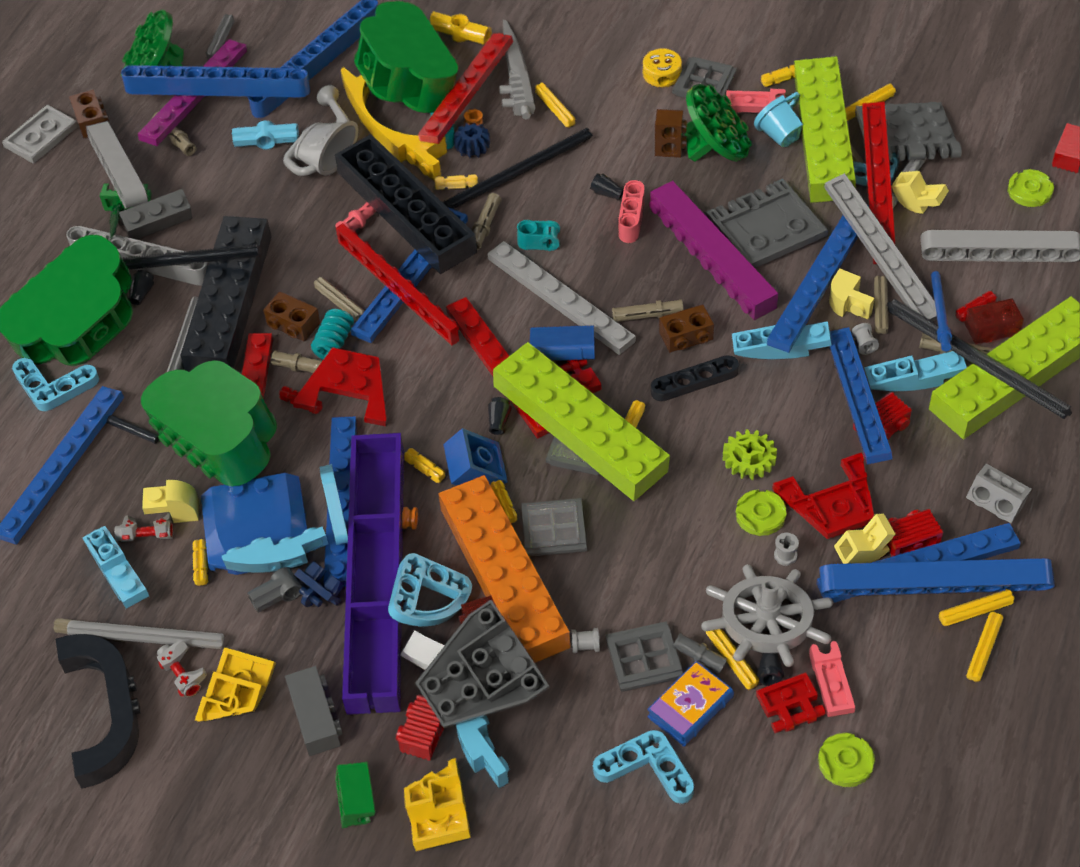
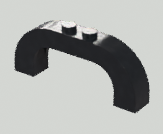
(116, 749)

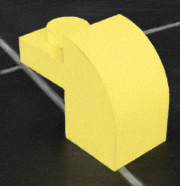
(915, 194)
(846, 295)
(175, 497)
(866, 544)

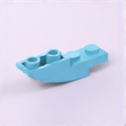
(754, 342)
(911, 375)
(266, 557)
(115, 567)
(479, 749)

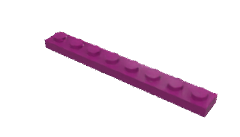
(181, 105)

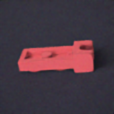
(753, 100)
(832, 680)

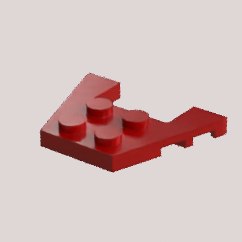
(350, 376)
(834, 508)

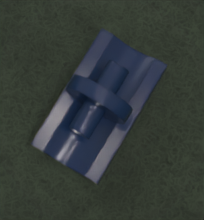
(328, 591)

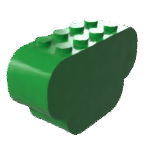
(405, 57)
(70, 305)
(212, 420)

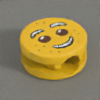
(662, 67)

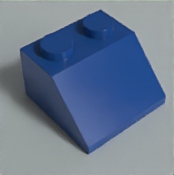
(473, 456)

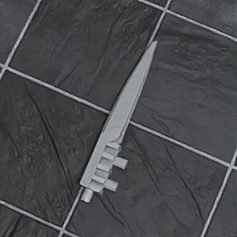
(519, 81)

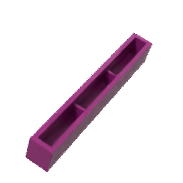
(713, 250)

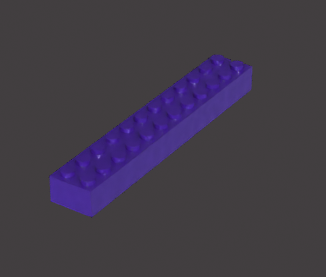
(373, 561)

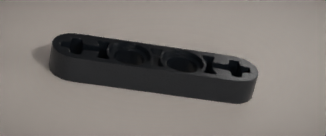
(696, 381)

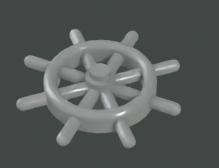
(767, 614)

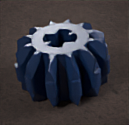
(472, 140)

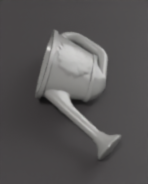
(322, 140)

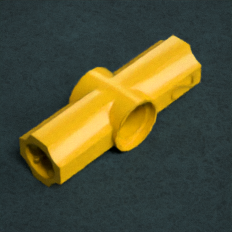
(460, 28)

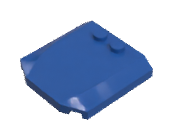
(250, 511)

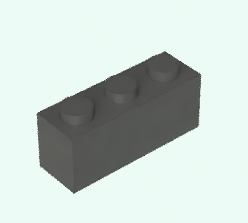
(156, 215)
(314, 710)

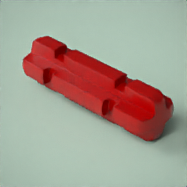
(987, 298)
(287, 394)

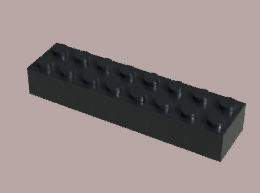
(406, 204)
(226, 295)

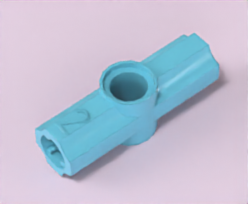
(265, 134)

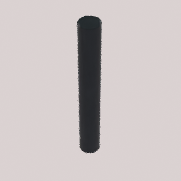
(133, 429)

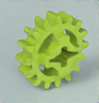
(749, 454)

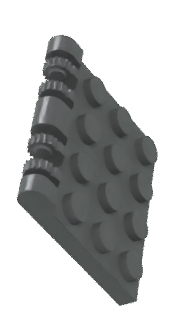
(917, 131)
(768, 226)

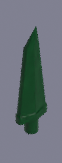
(114, 218)

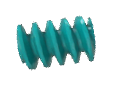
(332, 332)

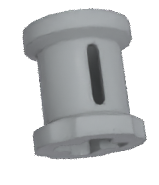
(866, 342)
(786, 548)
(585, 640)

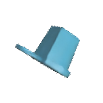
(780, 121)

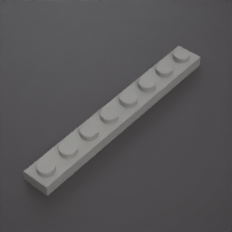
(881, 247)
(561, 297)

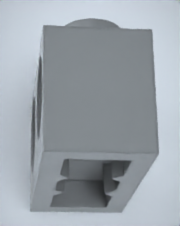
(1000, 489)

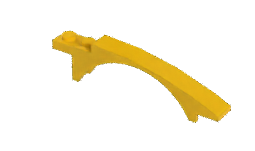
(400, 145)

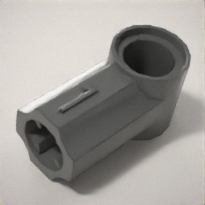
(281, 587)

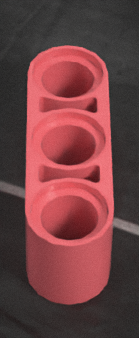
(631, 211)

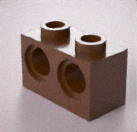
(88, 110)
(669, 133)
(291, 316)
(686, 328)

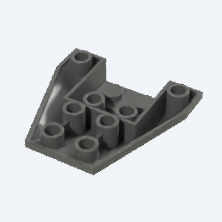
(480, 670)

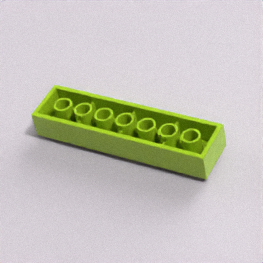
(824, 124)
(1034, 352)
(581, 421)

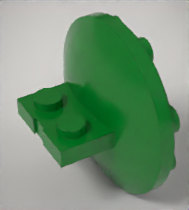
(153, 43)
(714, 125)

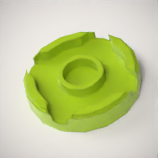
(1030, 188)
(760, 512)
(846, 760)

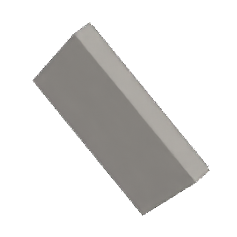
(40, 134)

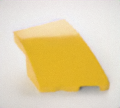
(235, 685)
(437, 808)

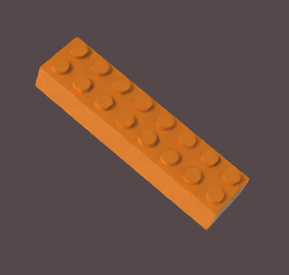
(504, 567)

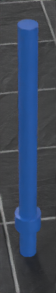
(944, 333)

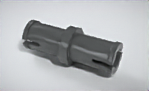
(699, 653)

